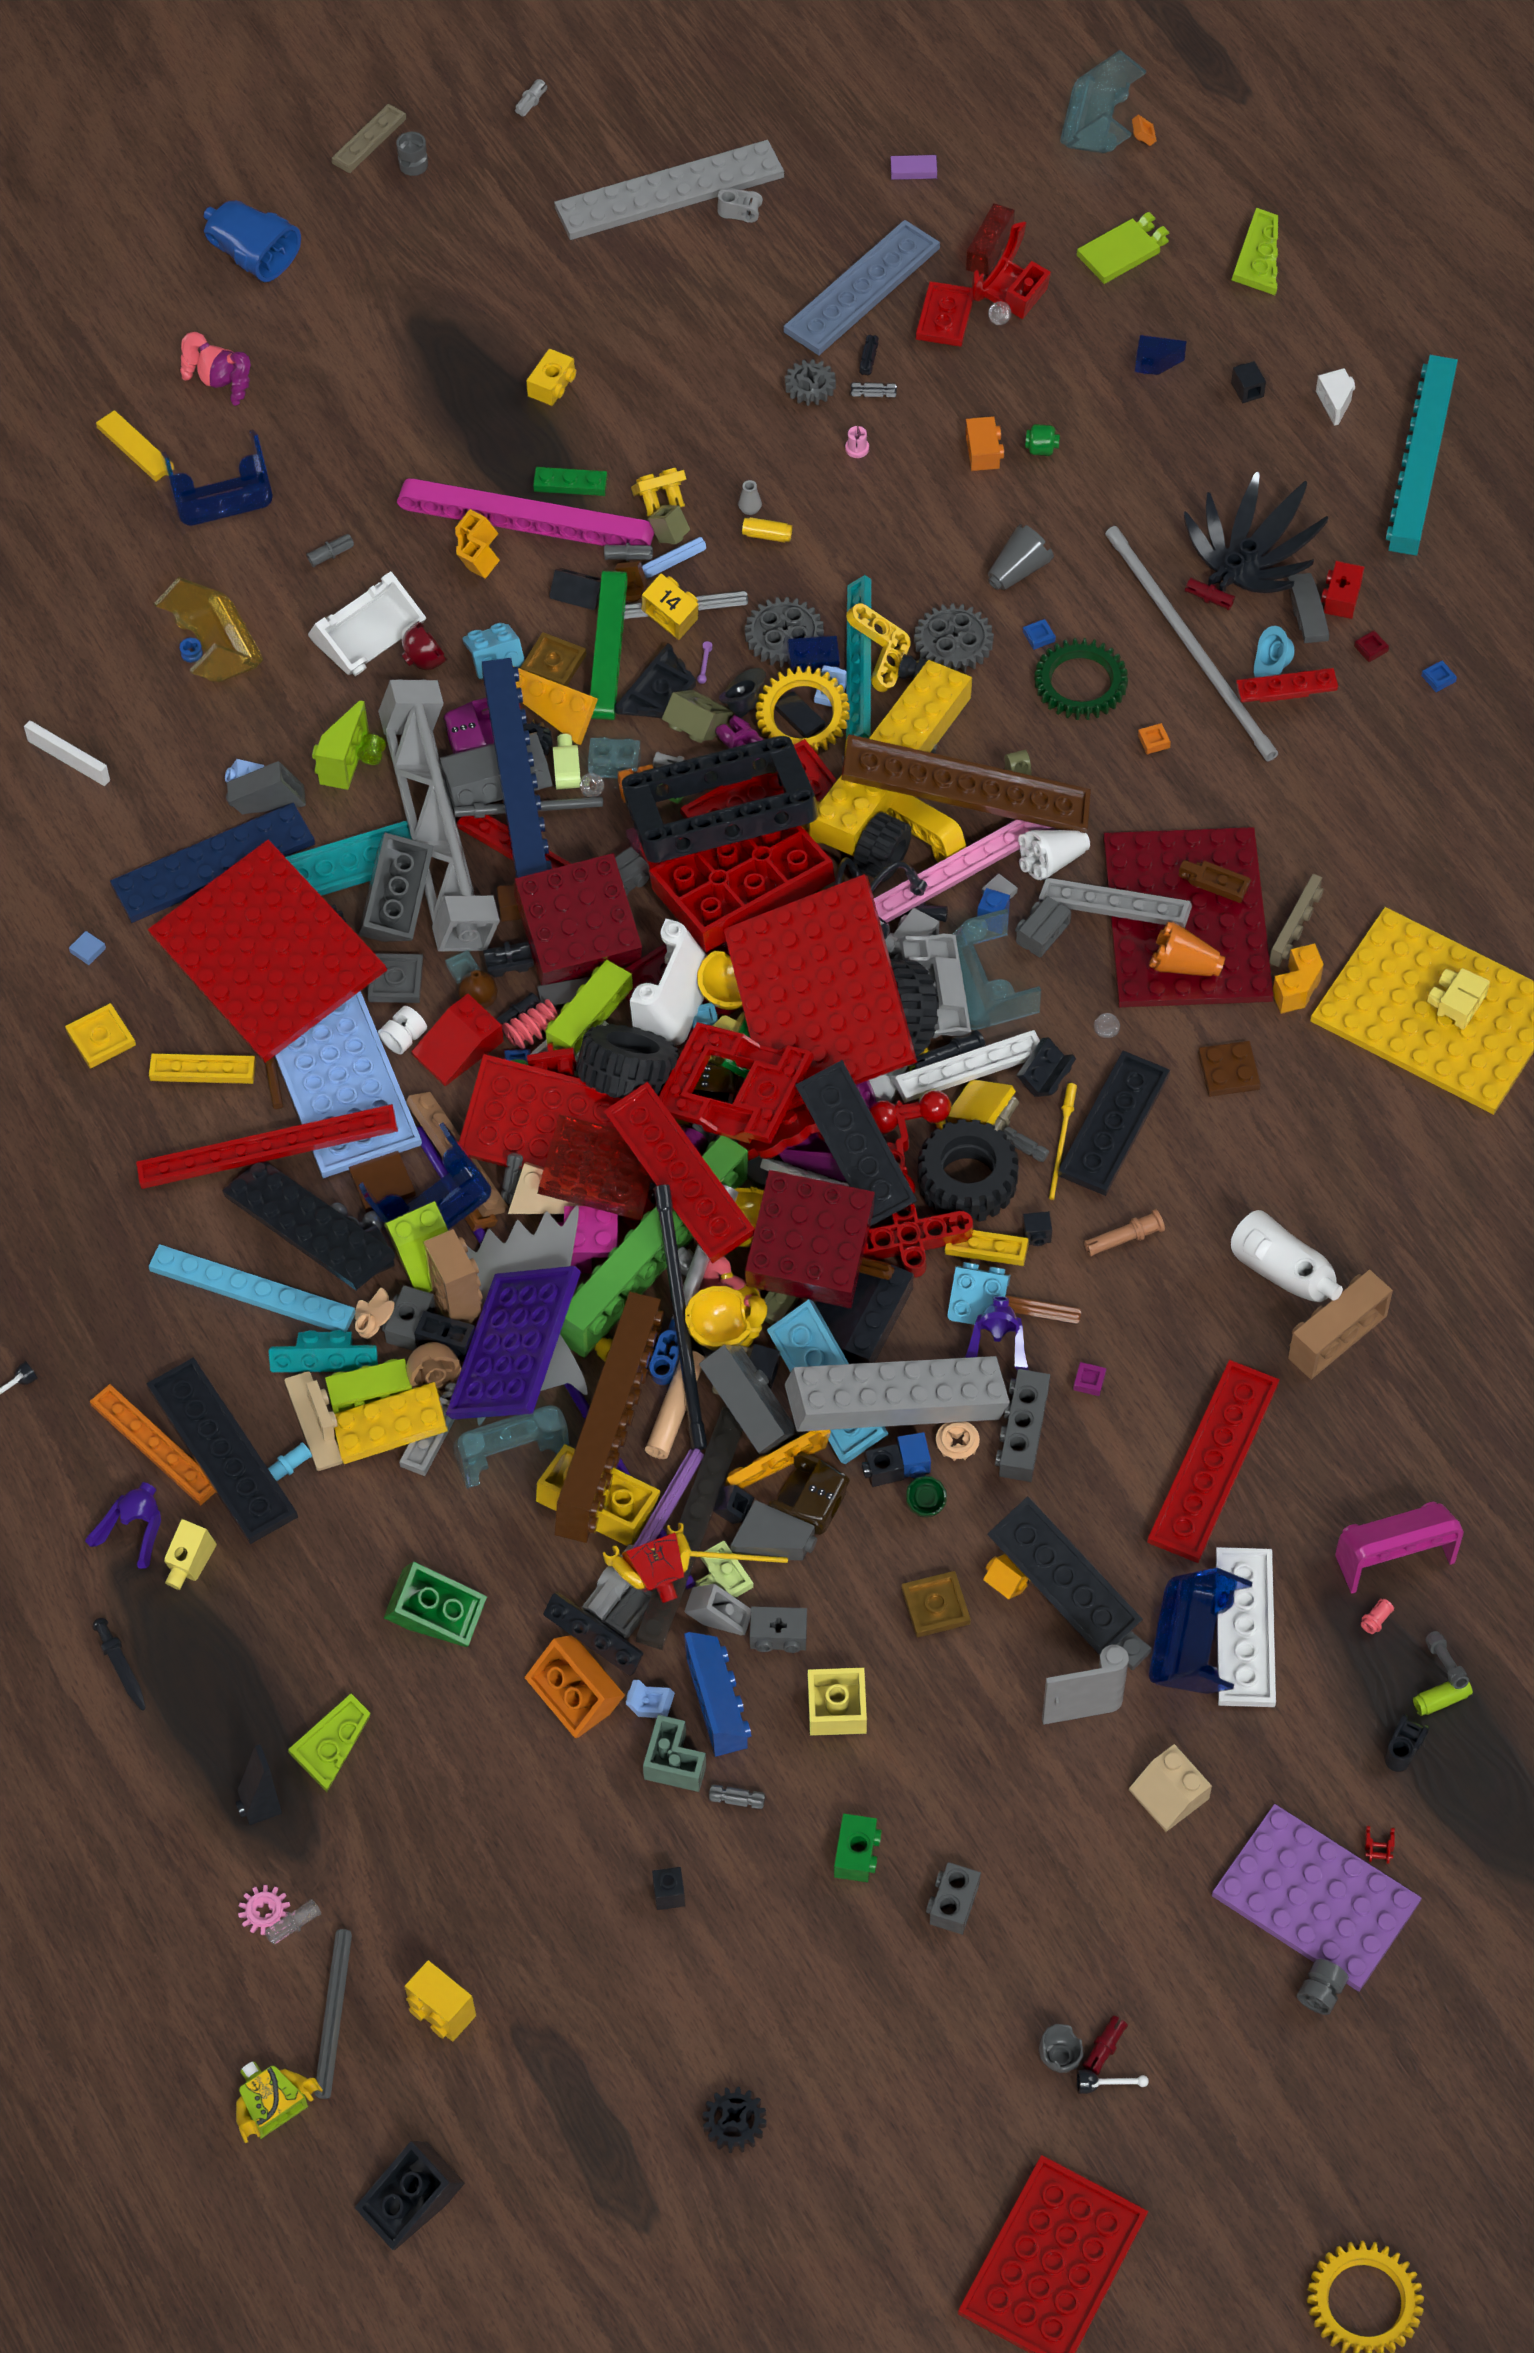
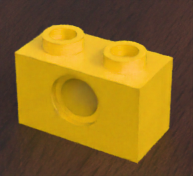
(551, 377)

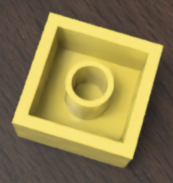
(837, 1701)

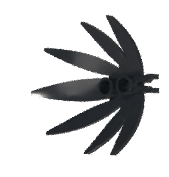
(1244, 559)

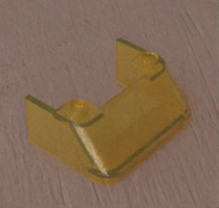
(216, 625)

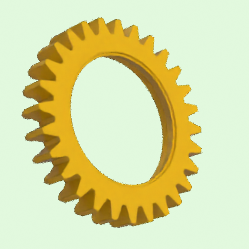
(835, 694)
(1372, 2258)

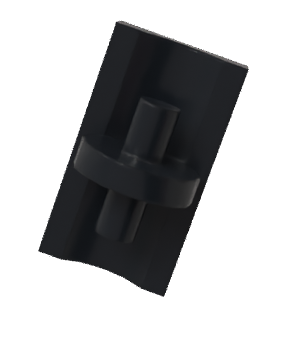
(508, 958)

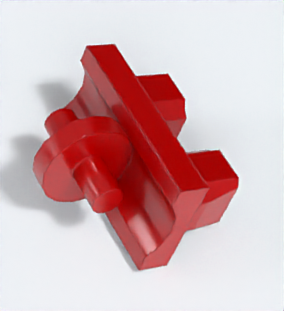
(558, 1060)

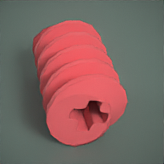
(530, 1024)

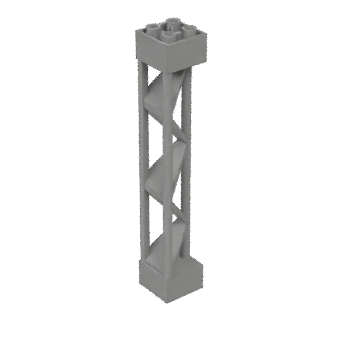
(458, 916)

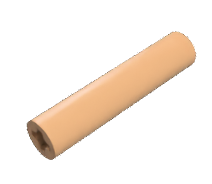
(670, 1413)

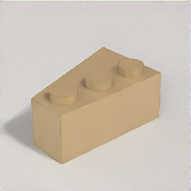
(526, 1197)

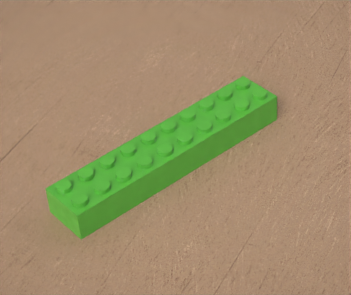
(638, 1260)

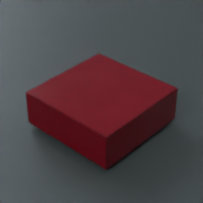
(1371, 646)

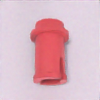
(1372, 1622)

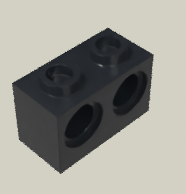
(444, 1330)

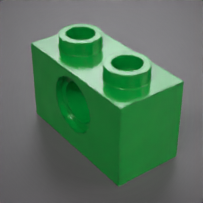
(857, 1831)

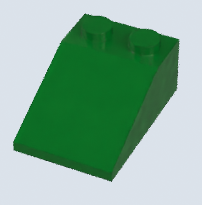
(435, 1605)

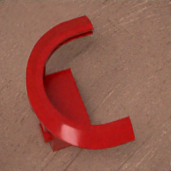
(1010, 282)

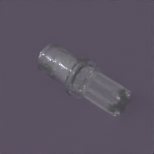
(292, 1922)

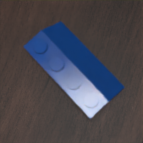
(716, 1694)

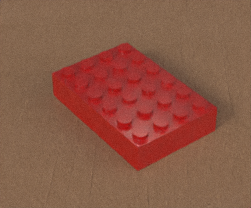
(740, 881)

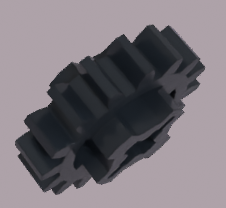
(728, 2109)

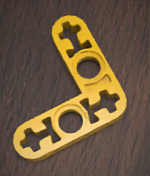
(887, 640)

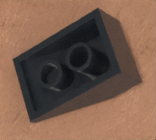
(409, 2193)

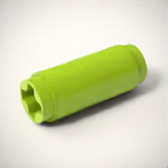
(1440, 1697)

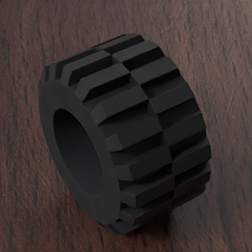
(881, 844)

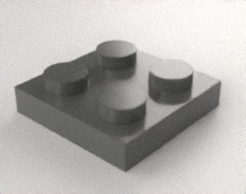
(401, 980)

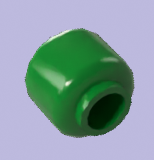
(1042, 440)

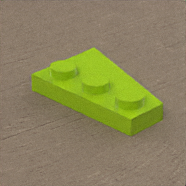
(330, 1741)

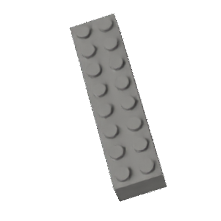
(896, 1393)

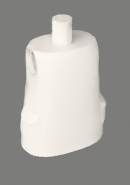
(1284, 1258)

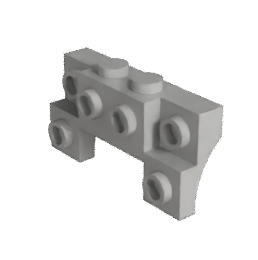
(941, 959)

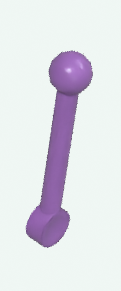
(707, 647)

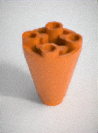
(1185, 953)

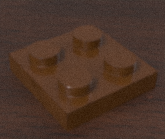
(1229, 1068)

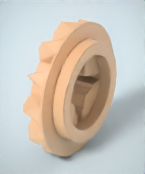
(956, 1430)

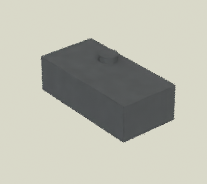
(749, 1398)

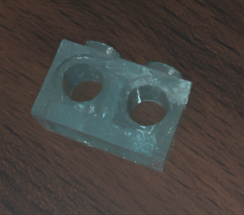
(610, 755)

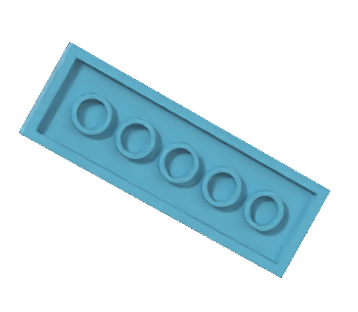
(806, 1342)

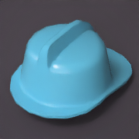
(1273, 652)

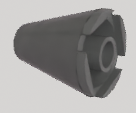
(1019, 558)

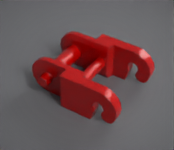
(1389, 1846)

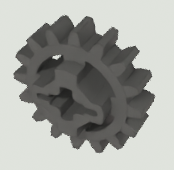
(810, 382)

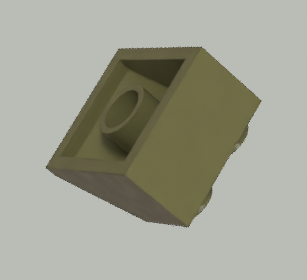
(695, 715)

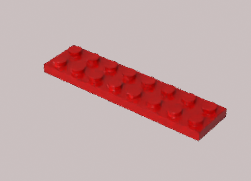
(674, 1161)
(1213, 1461)

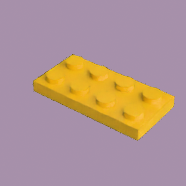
(390, 1423)

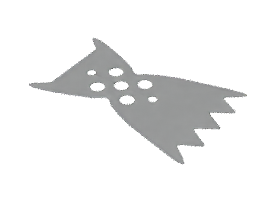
(545, 1249)

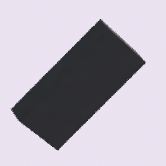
(799, 715)

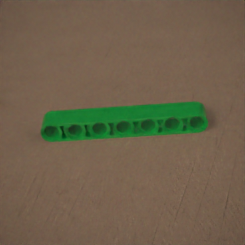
(608, 643)

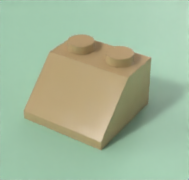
(1171, 1788)

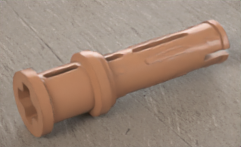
(1136, 1229)

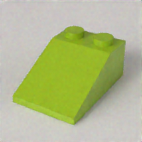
(338, 748)
(408, 1240)

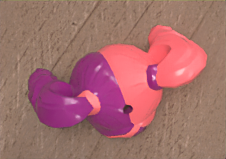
(215, 365)

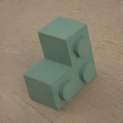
(668, 1760)

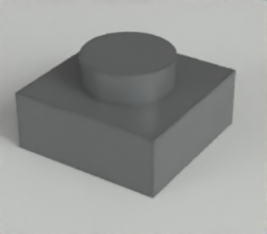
(1136, 1649)

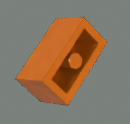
(983, 443)

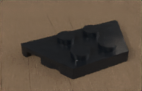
(655, 686)

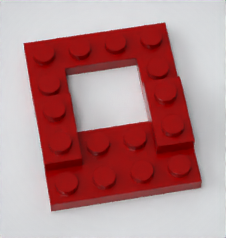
(762, 1097)

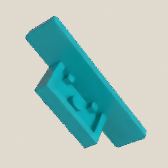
(322, 1353)

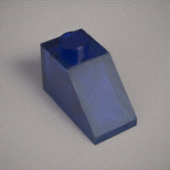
(1158, 354)

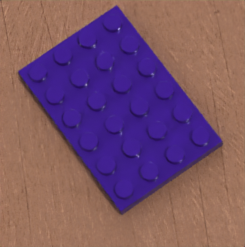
(513, 1343)

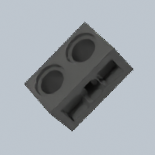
(959, 1899)

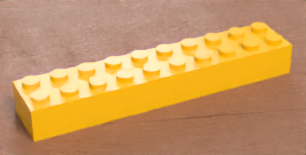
(913, 722)

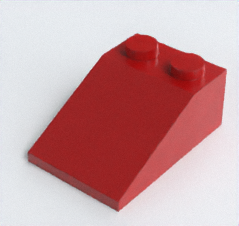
(458, 1040)

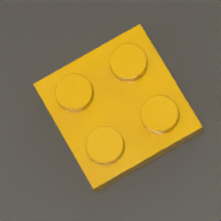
(100, 1035)

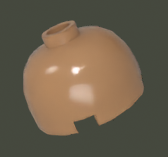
(432, 1364)

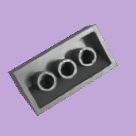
(475, 777)
(395, 889)

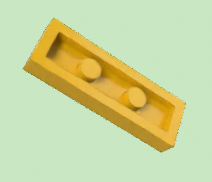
(991, 1248)

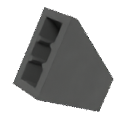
(265, 790)
(773, 1534)

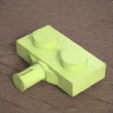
(725, 1572)

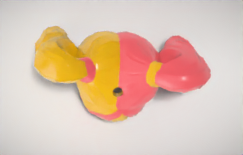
(754, 1305)

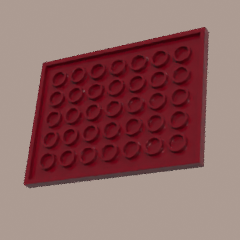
(1150, 865)

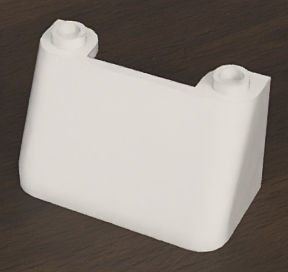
(367, 625)
(672, 1004)

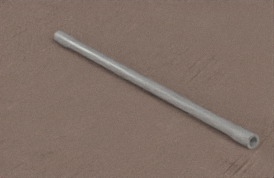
(1260, 740)

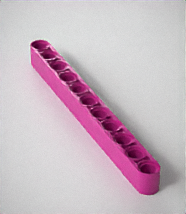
(524, 514)

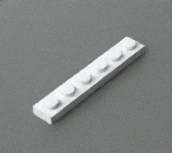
(966, 1066)

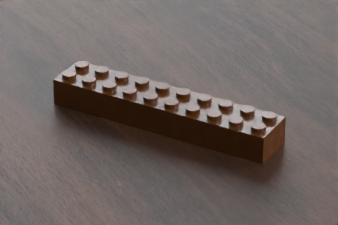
(608, 1418)

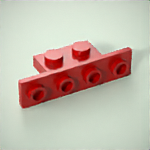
(1287, 685)

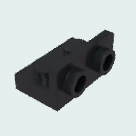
(1045, 1068)

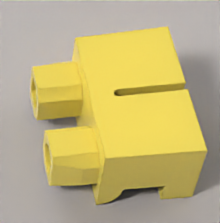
(1463, 995)

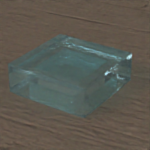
(461, 965)

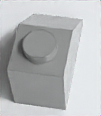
(718, 1609)

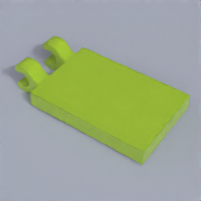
(1123, 248)

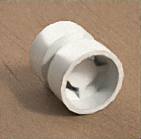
(404, 1028)

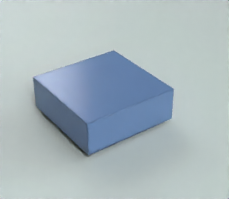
(87, 948)

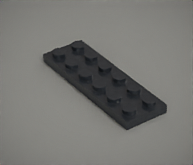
(1114, 1123)
(855, 1139)
(1064, 1576)

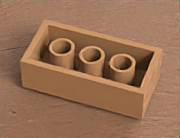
(454, 1278)
(1339, 1324)

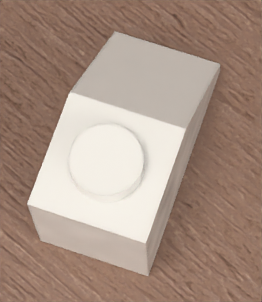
(1335, 393)

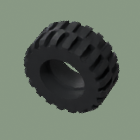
(918, 1001)
(624, 1058)
(975, 1142)

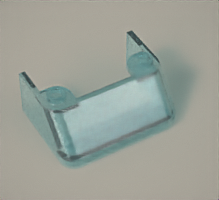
(1092, 104)
(994, 1000)

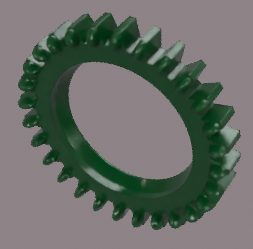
(1112, 664)

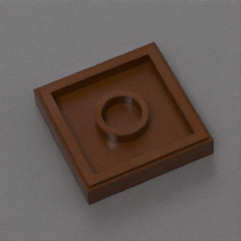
(382, 1177)

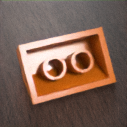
(574, 1685)

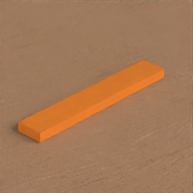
(153, 1443)

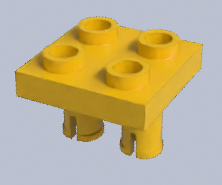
(668, 480)

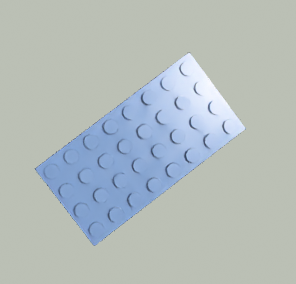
(343, 1071)

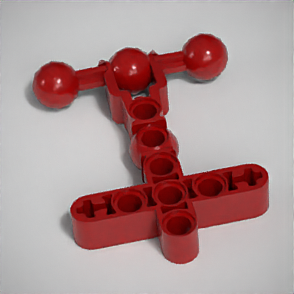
(934, 1108)

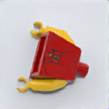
(654, 1563)

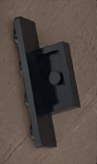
(593, 1633)

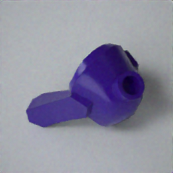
(999, 1320)
(134, 1505)

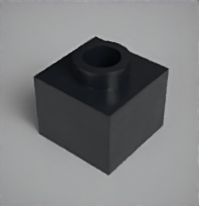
(1037, 1228)
(733, 1504)

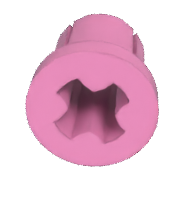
(859, 439)

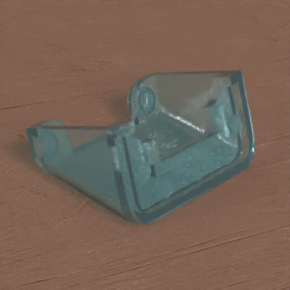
(544, 1426)

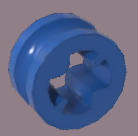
(189, 656)

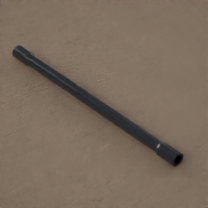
(696, 1425)

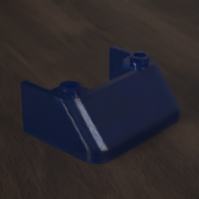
(223, 498)
(454, 1194)
(1188, 1629)

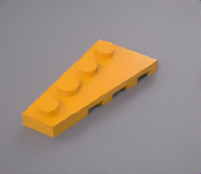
(557, 704)
(781, 1458)

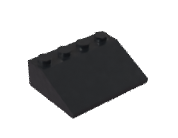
(874, 1311)

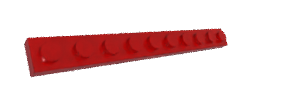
(267, 1146)

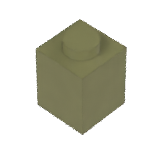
(669, 524)

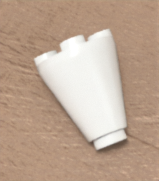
(1050, 850)

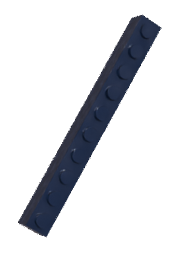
(514, 767)

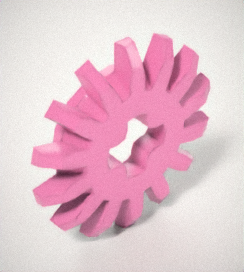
(258, 1900)

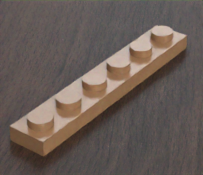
(430, 1116)

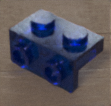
(813, 653)

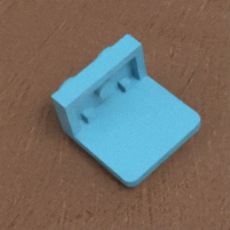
(494, 644)
(974, 1291)

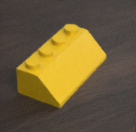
(626, 1504)

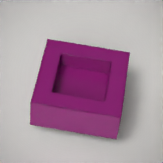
(1089, 1379)

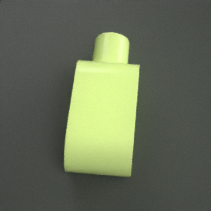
(566, 763)

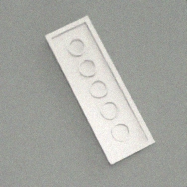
(1247, 1630)

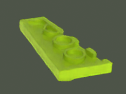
(1259, 253)

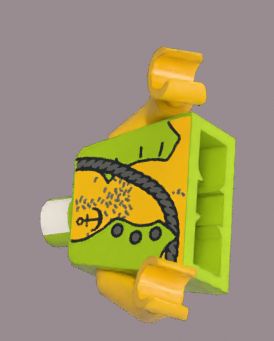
(271, 2099)

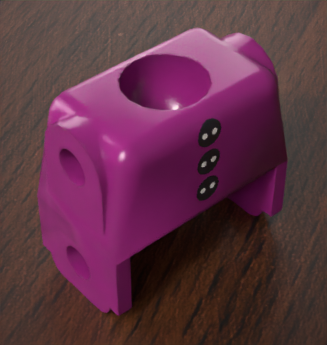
(469, 726)

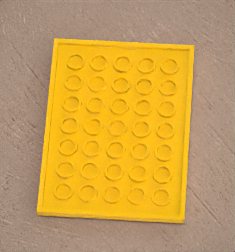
(1385, 1010)

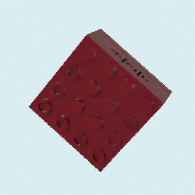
(577, 919)
(810, 1239)

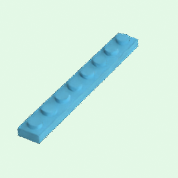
(251, 1289)

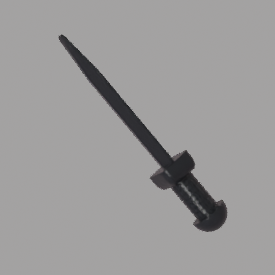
(111, 1647)

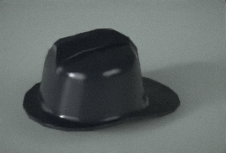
(743, 691)

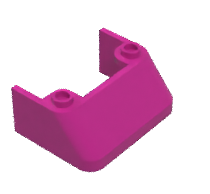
(1397, 1537)

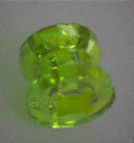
(371, 749)

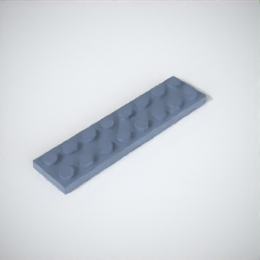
(861, 287)

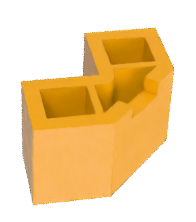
(474, 538)
(1295, 988)
(1005, 1577)

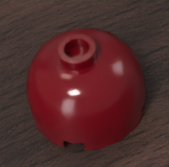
(421, 648)

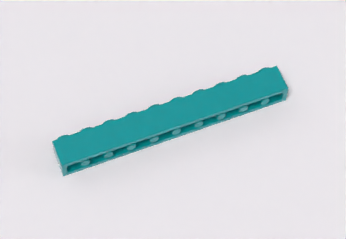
(1422, 455)

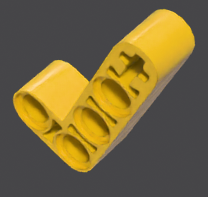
(929, 825)

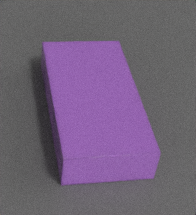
(913, 167)

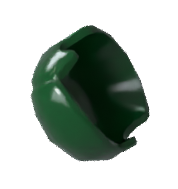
(926, 1496)

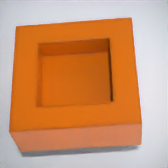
(1143, 130)
(1154, 738)

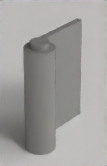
(1087, 1691)

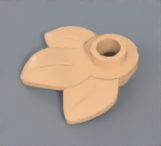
(373, 1314)

